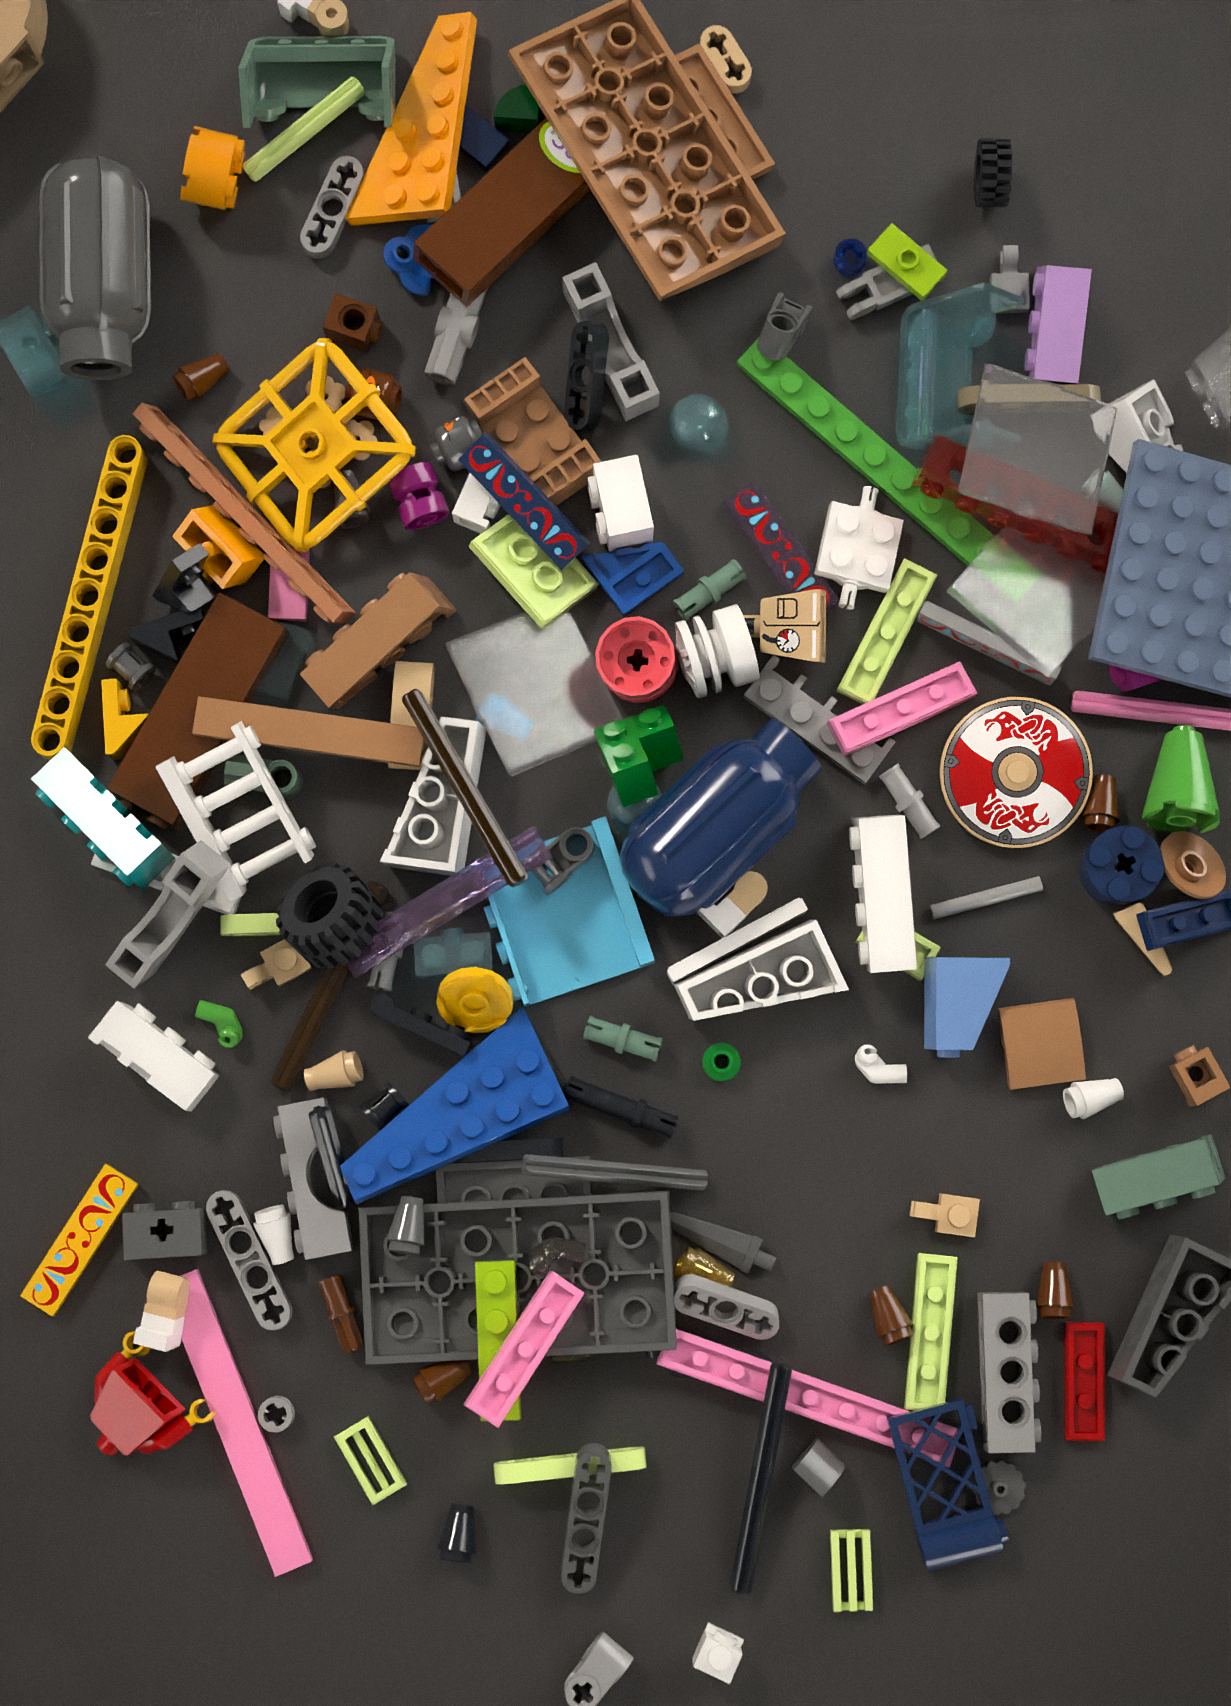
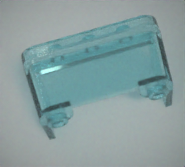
(937, 360)

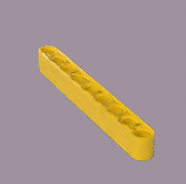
(84, 581)

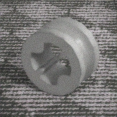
(272, 1426)

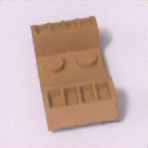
(533, 431)

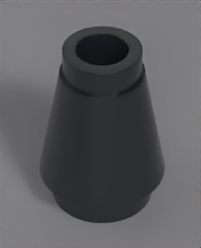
(458, 1535)

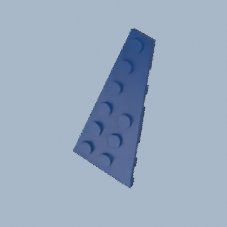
(478, 1102)

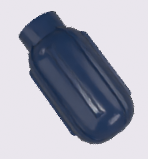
(717, 820)

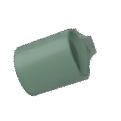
(239, 766)

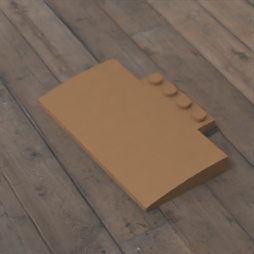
(654, 143)

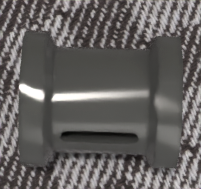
(130, 666)

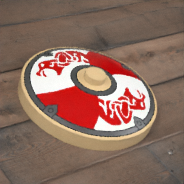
(1016, 772)

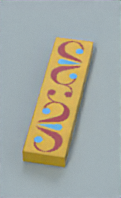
(79, 1240)

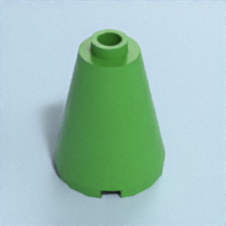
(1182, 785)

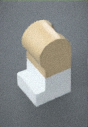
(327, 15)
(736, 906)
(163, 1312)

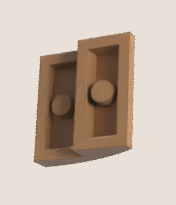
(1042, 1043)

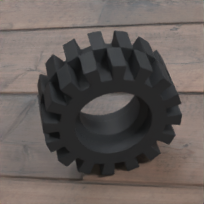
(993, 172)

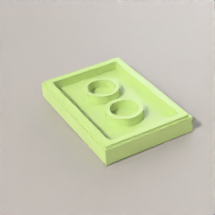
(530, 573)

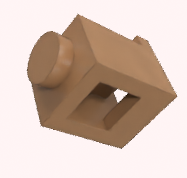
(1211, 1079)

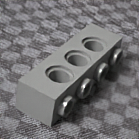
(993, 1311)

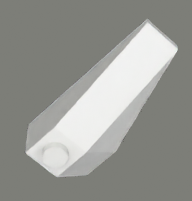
(1140, 416)

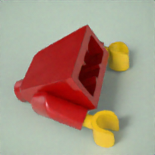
(136, 1408)

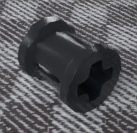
(384, 1106)

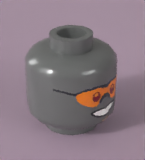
(454, 440)

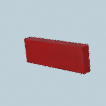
(1084, 1381)

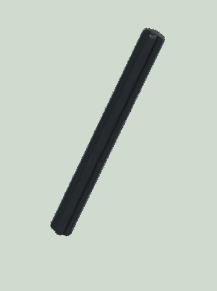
(760, 1478)

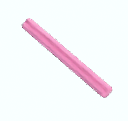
(1151, 710)

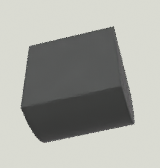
(818, 1466)

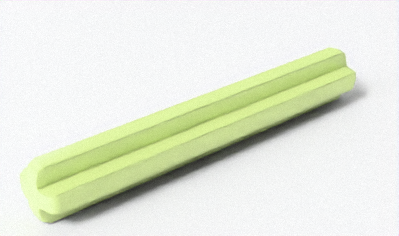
(304, 129)

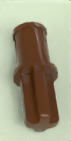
(341, 1314)

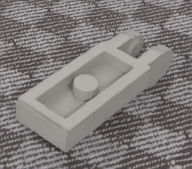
(881, 287)

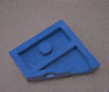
(633, 574)

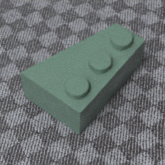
(1159, 1177)

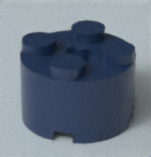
(1119, 845)

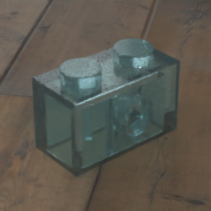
(32, 352)
(452, 951)

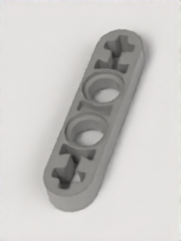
(244, 1262)

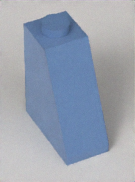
(959, 1000)

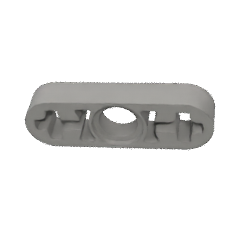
(312, 226)
(734, 1320)

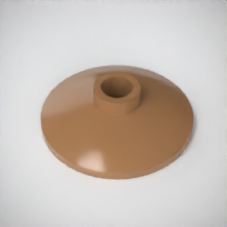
(1193, 865)

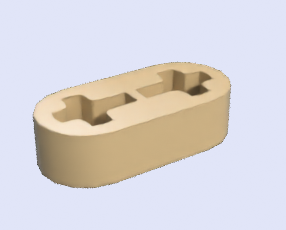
(732, 55)

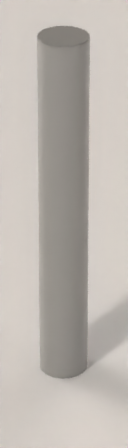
(986, 897)

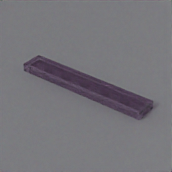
(446, 901)

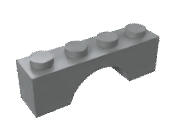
(625, 370)
(184, 893)
(322, 1228)

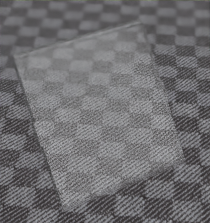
(1037, 449)
(1031, 597)
(533, 688)

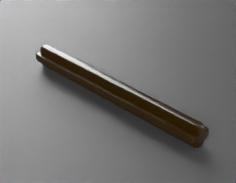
(464, 788)
(314, 1017)

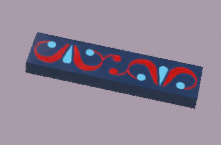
(524, 500)

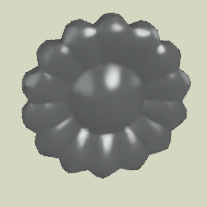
(1003, 1486)

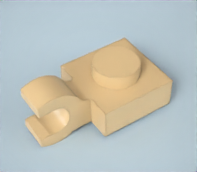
(281, 963)
(952, 1214)

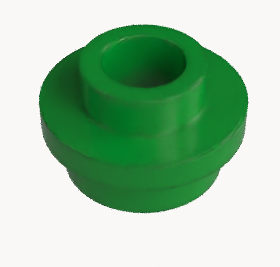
(709, 1065)

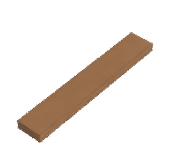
(311, 731)

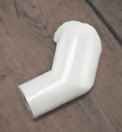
(876, 1070)

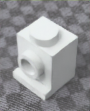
(475, 506)
(718, 1653)

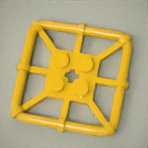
(335, 446)

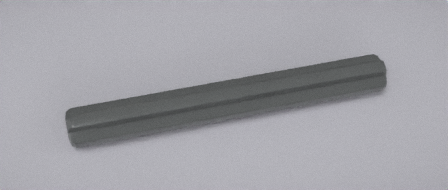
(614, 1172)

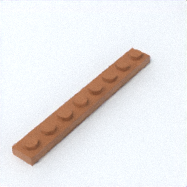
(233, 504)

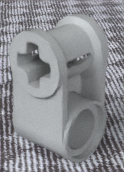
(601, 1667)

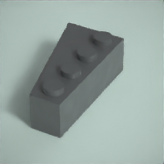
(1172, 1314)

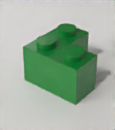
(636, 749)

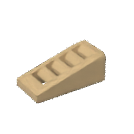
(1127, 919)

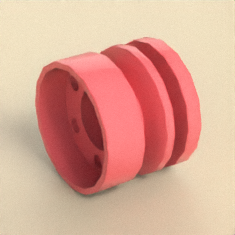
(623, 643)

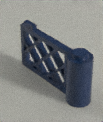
(960, 1535)

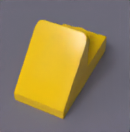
(119, 728)

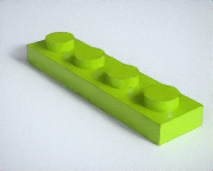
(495, 1314)

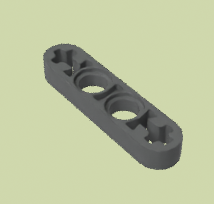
(584, 1518)

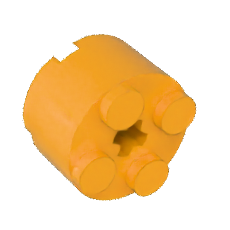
(210, 168)

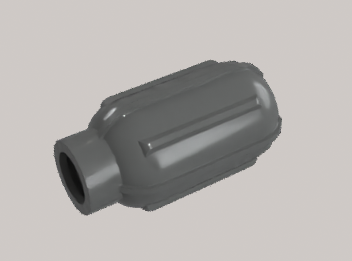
(94, 264)

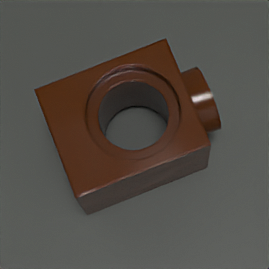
(341, 312)

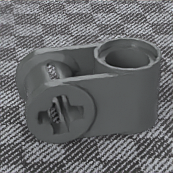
(782, 327)
(563, 863)

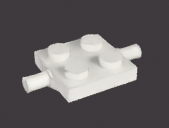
(858, 547)

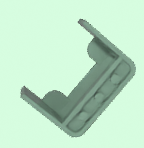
(305, 70)

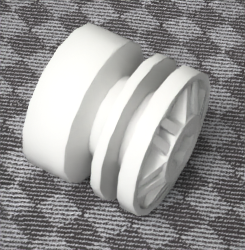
(716, 651)

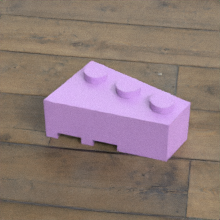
(1058, 323)

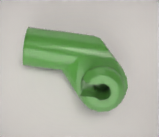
(225, 1021)

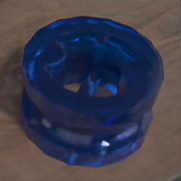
(858, 249)

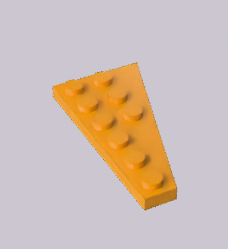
(419, 154)

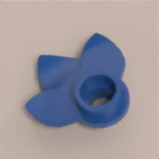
(411, 274)

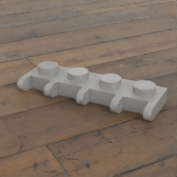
(809, 720)

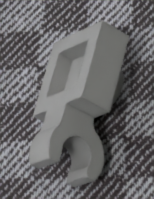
(1010, 280)

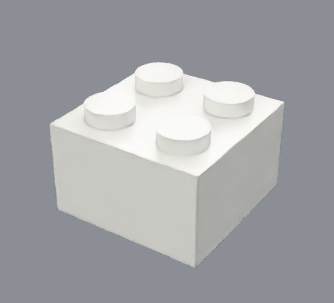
(622, 502)

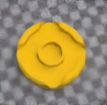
(475, 999)

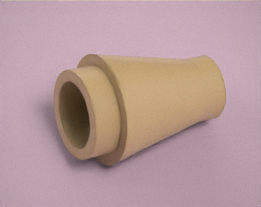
(335, 1072)

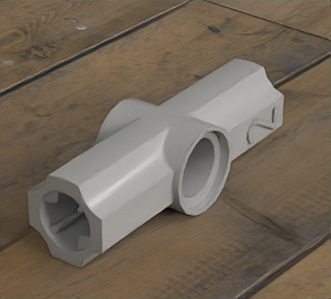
(453, 336)

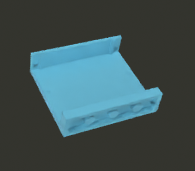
(577, 932)

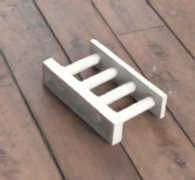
(198, 809)

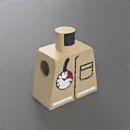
(792, 625)

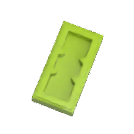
(907, 262)

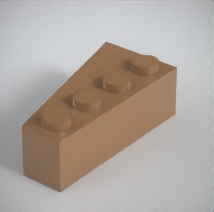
(375, 638)

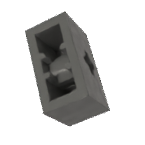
(141, 1235)

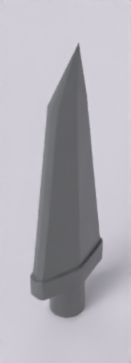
(729, 1245)

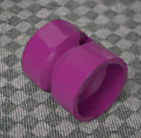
(419, 500)

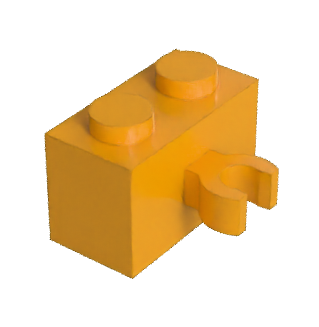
(230, 556)

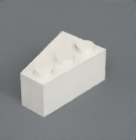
(156, 1054)

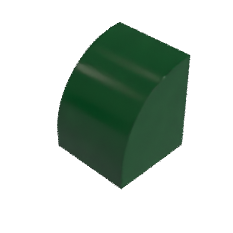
(517, 111)

